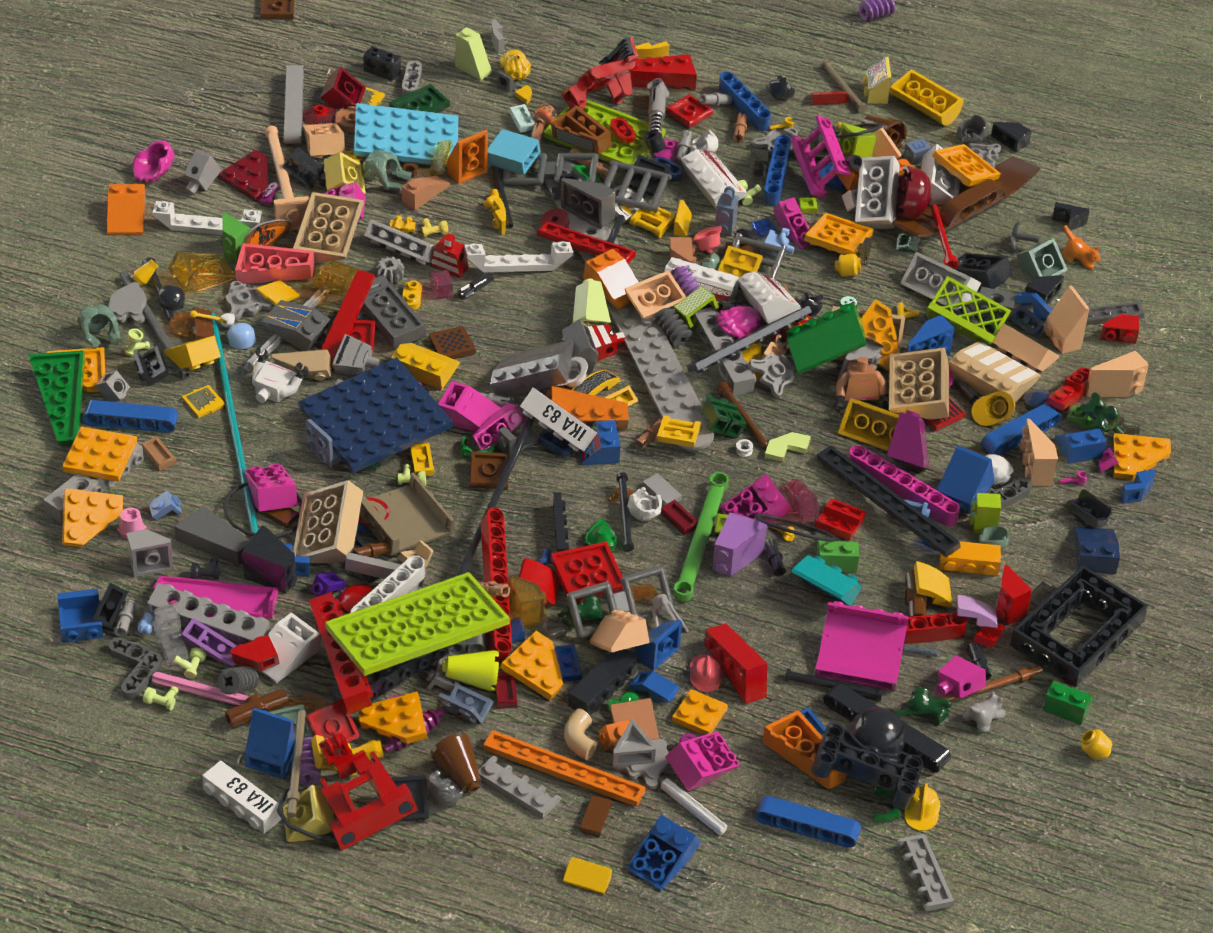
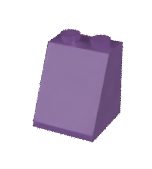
(738, 544)

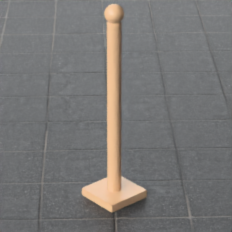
(288, 208)

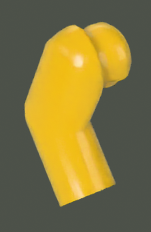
(489, 202)

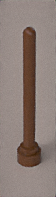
(726, 391)

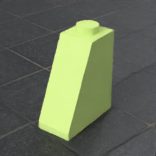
(471, 54)
(590, 304)

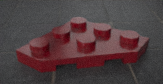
(248, 175)

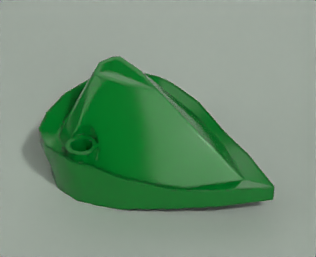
(601, 533)

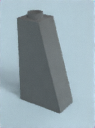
(211, 535)

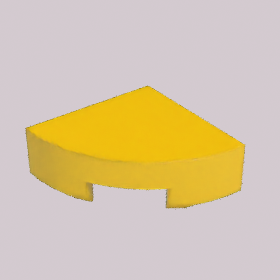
(524, 94)

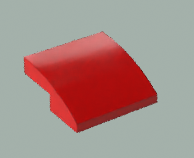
(840, 519)
(543, 576)

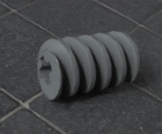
(673, 326)
(237, 680)

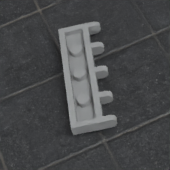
(517, 788)
(927, 871)

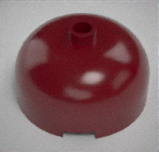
(913, 193)

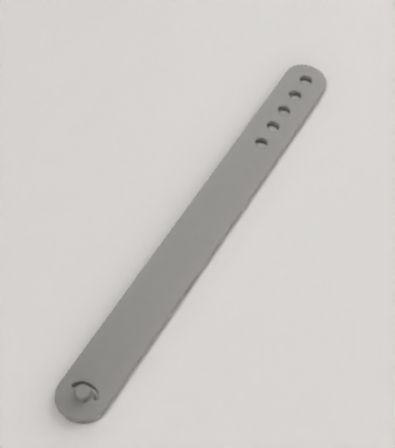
(648, 346)

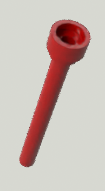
(949, 259)

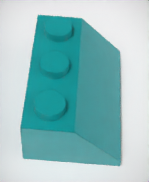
(828, 579)

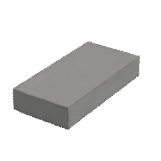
(659, 486)

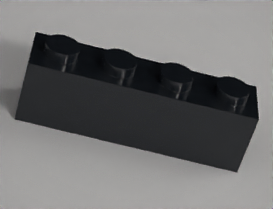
(603, 681)

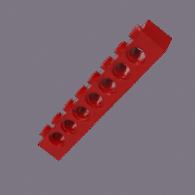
(348, 676)

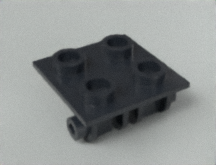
(303, 167)

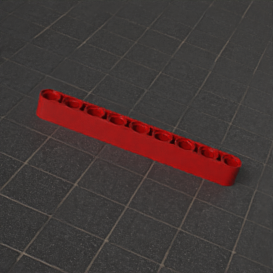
(495, 570)

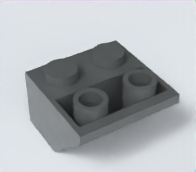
(583, 343)

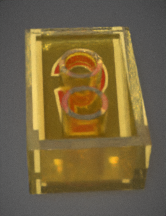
(200, 271)

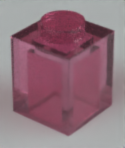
(441, 284)

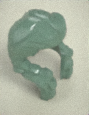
(375, 166)
(96, 319)

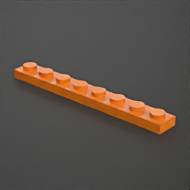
(564, 768)

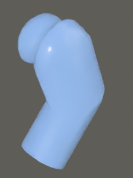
(144, 625)

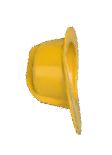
(993, 408)
(923, 809)

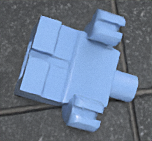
(778, 240)

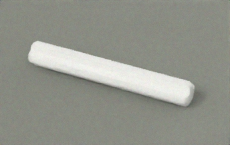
(693, 806)

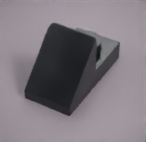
(1070, 214)

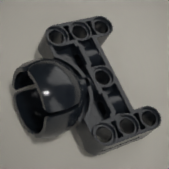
(871, 754)

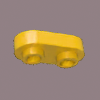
(412, 294)

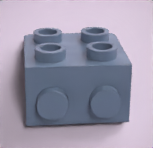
(320, 444)
(467, 703)

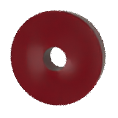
(556, 216)

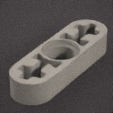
(409, 73)

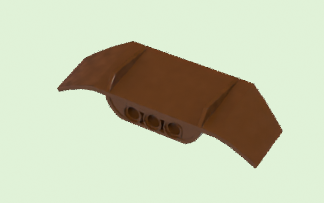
(972, 199)

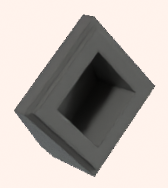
(506, 82)

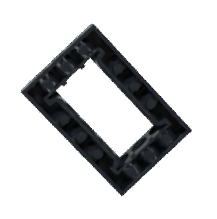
(1033, 633)

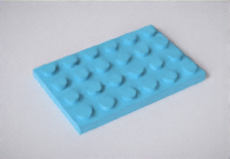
(402, 132)

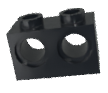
(382, 63)

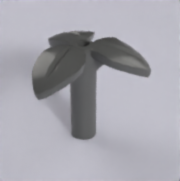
(1018, 234)

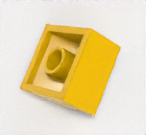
(194, 353)

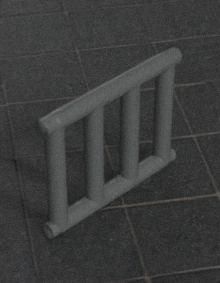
(648, 173)
(765, 246)

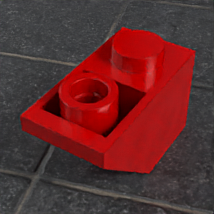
(1121, 329)
(257, 654)

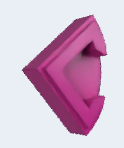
(1107, 460)

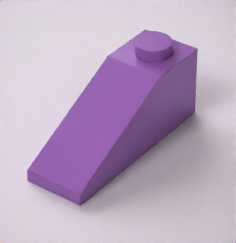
(215, 645)

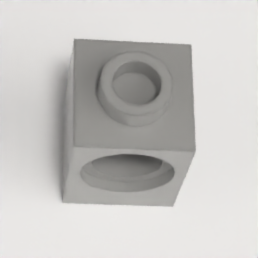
(112, 386)

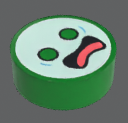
(848, 300)

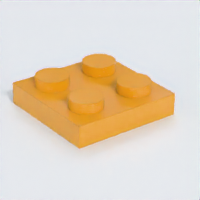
(699, 712)

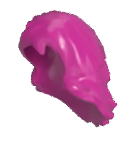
(153, 162)
(739, 320)

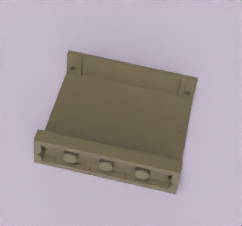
(412, 516)

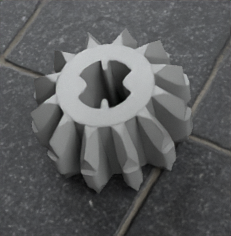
(390, 268)

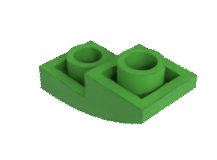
(1080, 418)

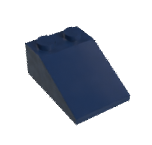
(1097, 549)

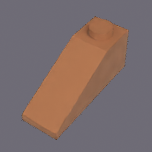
(421, 190)

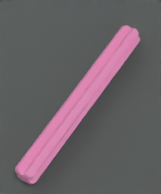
(197, 689)

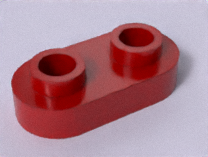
(622, 130)

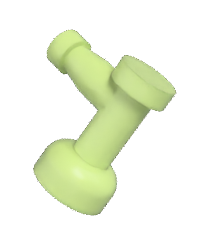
(748, 200)
(135, 337)
(405, 477)
(196, 655)
(168, 700)

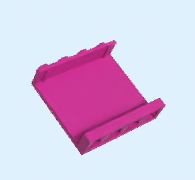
(861, 646)

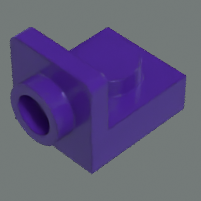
(327, 583)

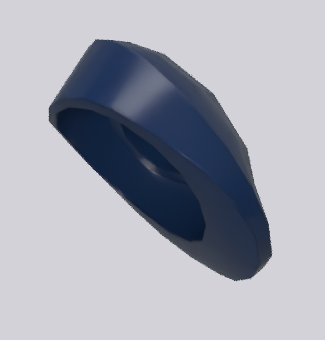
(1035, 398)

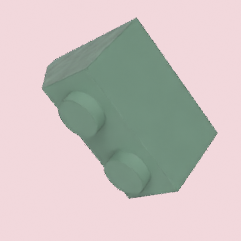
(1042, 259)

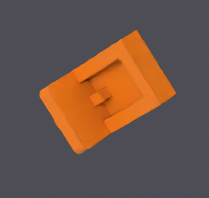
(611, 733)

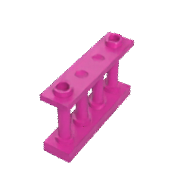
(806, 157)

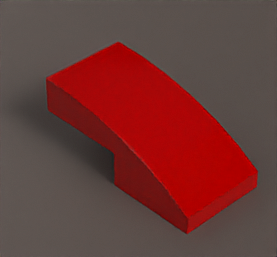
(989, 635)

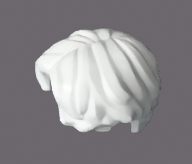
(706, 142)
(1001, 469)
(644, 506)

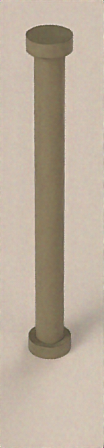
(861, 107)

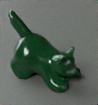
(1104, 417)
(588, 610)
(923, 705)

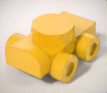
(403, 226)

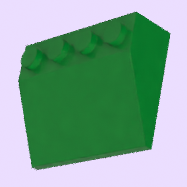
(826, 337)

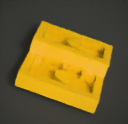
(739, 262)
(933, 584)

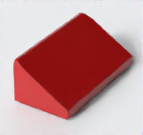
(831, 97)

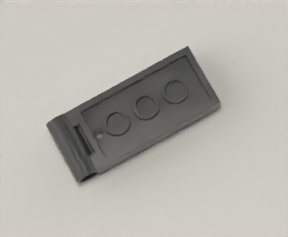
(392, 314)

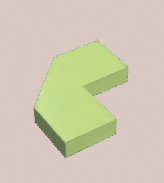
(793, 441)

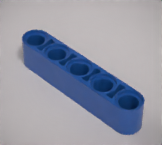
(745, 101)
(777, 170)
(130, 416)
(1010, 434)
(808, 821)

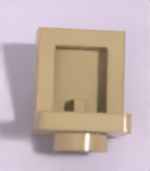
(421, 550)

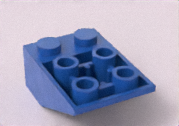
(933, 335)
(270, 744)
(663, 852)

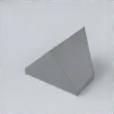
(633, 747)

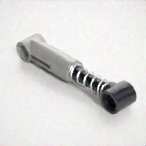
(656, 115)

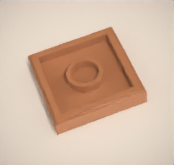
(640, 711)

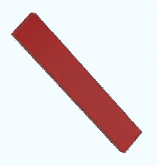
(582, 241)
(348, 312)

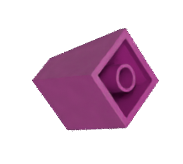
(909, 440)

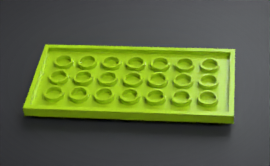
(416, 623)

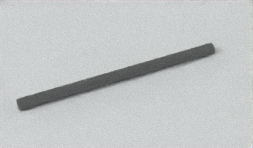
(155, 325)

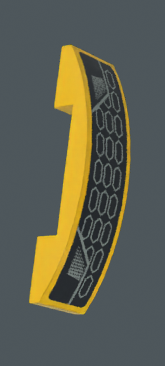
(596, 382)

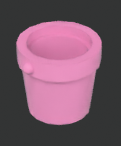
(130, 522)

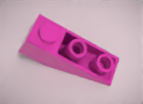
(790, 217)
(508, 416)

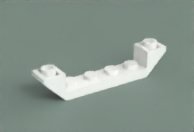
(198, 224)
(512, 263)

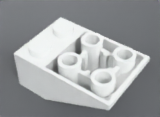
(294, 644)

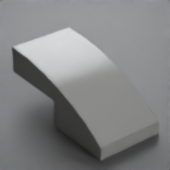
(497, 36)

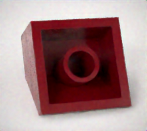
(342, 90)

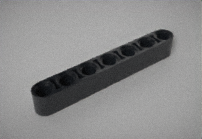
(849, 703)

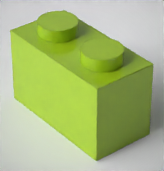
(986, 511)

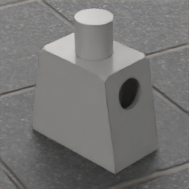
(201, 171)

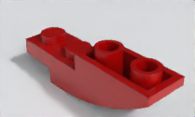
(1071, 391)

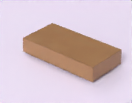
(158, 453)

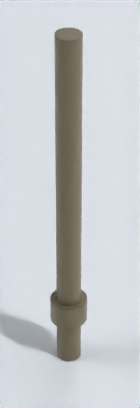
(293, 794)

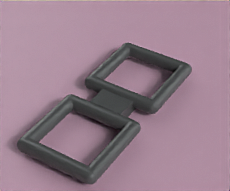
(553, 170)
(619, 600)

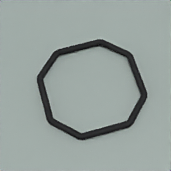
(877, 126)
(294, 827)

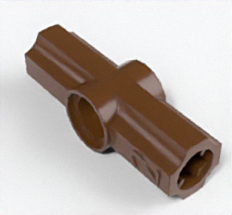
(915, 602)
(268, 702)

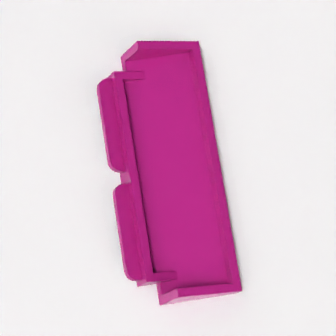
(253, 599)

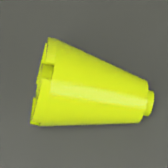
(473, 669)

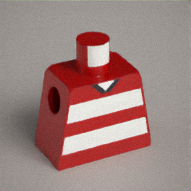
(450, 256)
(605, 340)

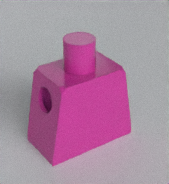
(960, 678)

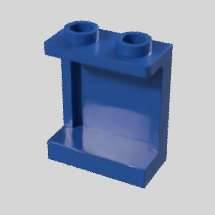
(76, 615)

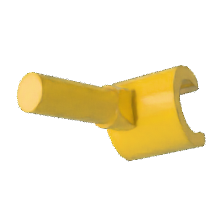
(787, 124)
(788, 537)

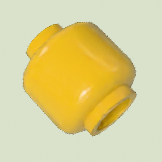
(848, 265)
(1096, 744)

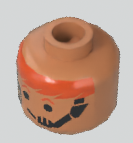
(544, 114)

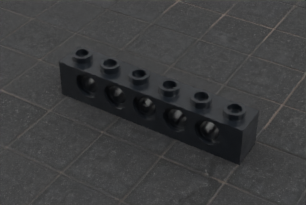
(392, 676)

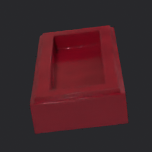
(679, 517)
(506, 691)

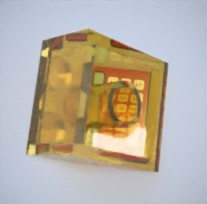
(526, 601)

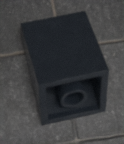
(269, 561)

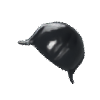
(781, 88)
(813, 302)

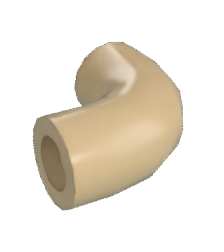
(575, 734)

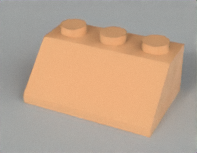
(1024, 349)
(620, 631)

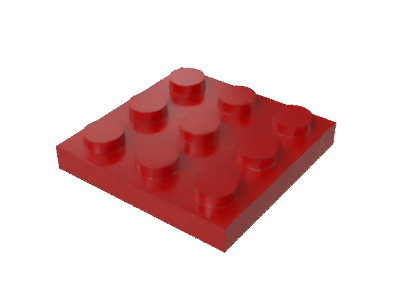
(587, 567)

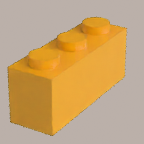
(973, 558)

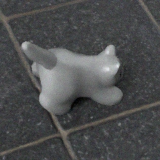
(984, 712)

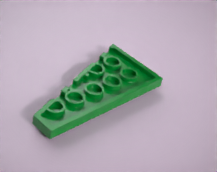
(61, 387)

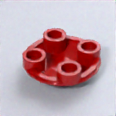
(354, 595)

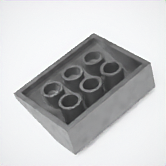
(533, 369)

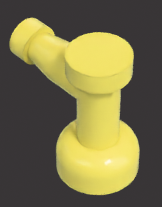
(428, 229)

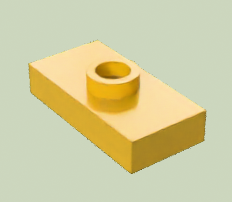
(422, 459)

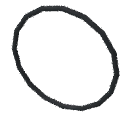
(243, 530)
(832, 537)

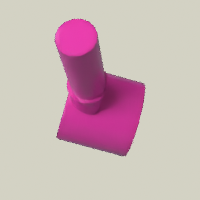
(1080, 479)

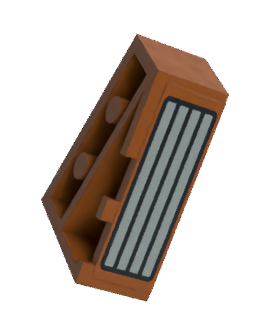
(581, 131)

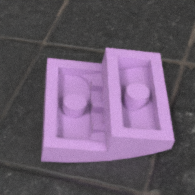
(971, 607)

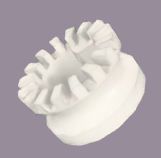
(742, 452)

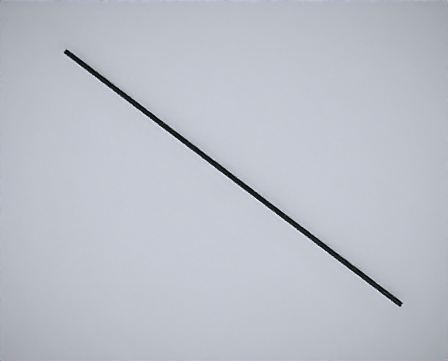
(516, 450)

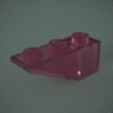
(802, 500)

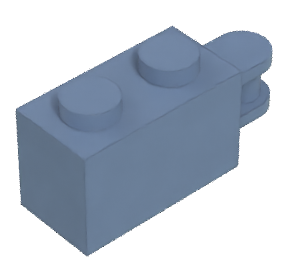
(727, 211)

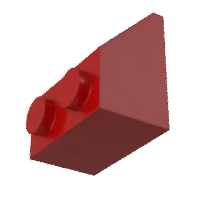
(1012, 597)

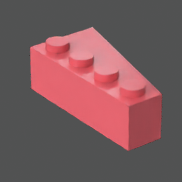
(272, 264)

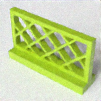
(964, 326)

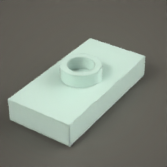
(522, 118)

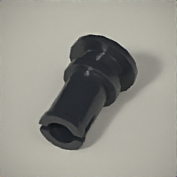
(751, 234)

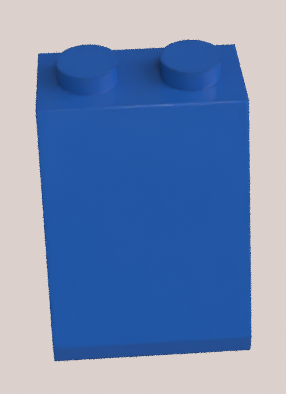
(965, 477)

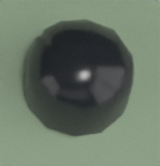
(171, 297)

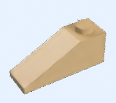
(317, 362)

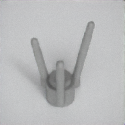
(664, 606)

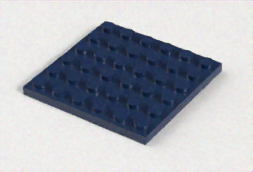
(376, 414)

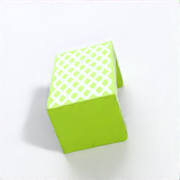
(693, 303)

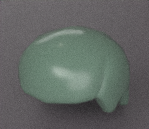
(713, 262)
(995, 536)

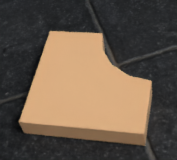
(884, 145)

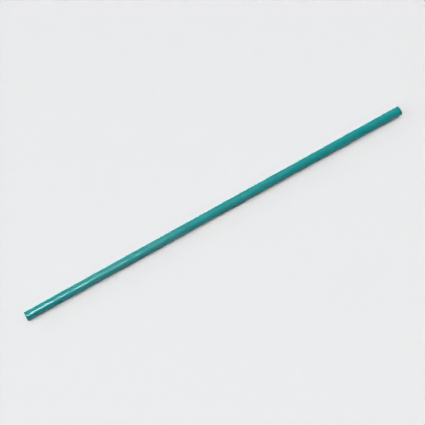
(234, 430)

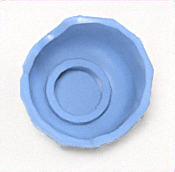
(241, 336)

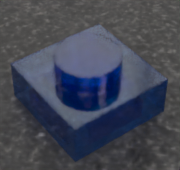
(763, 227)

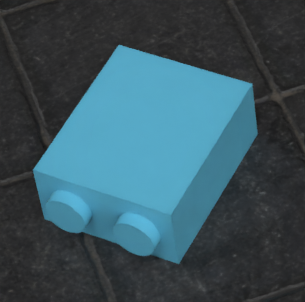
(513, 151)

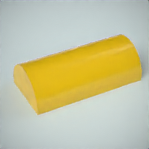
(927, 97)

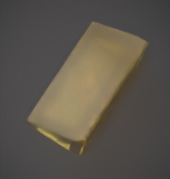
(440, 158)

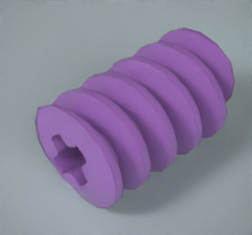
(875, 8)
(683, 279)
(308, 772)

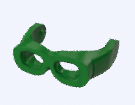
(584, 171)
(464, 448)
(894, 814)

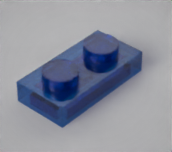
(568, 663)

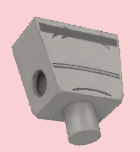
(354, 357)

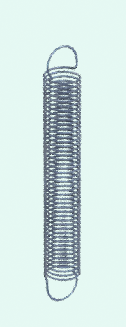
(924, 648)

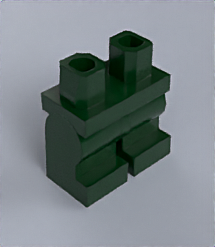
(722, 416)

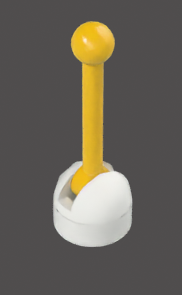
(226, 319)

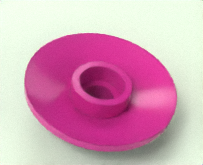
(670, 150)

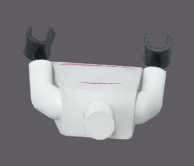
(274, 381)

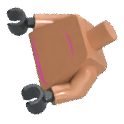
(860, 383)

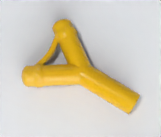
(909, 314)

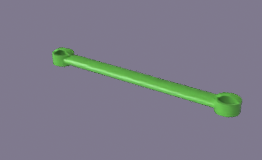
(701, 536)

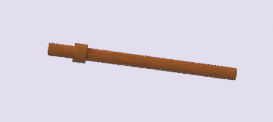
(1021, 675)

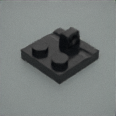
(645, 162)
(418, 789)

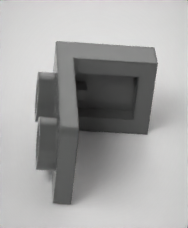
(507, 440)

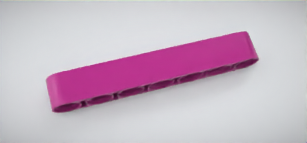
(906, 486)

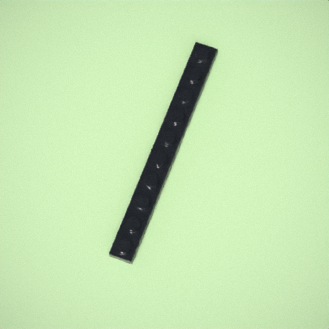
(889, 501)

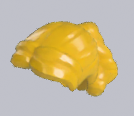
(515, 64)

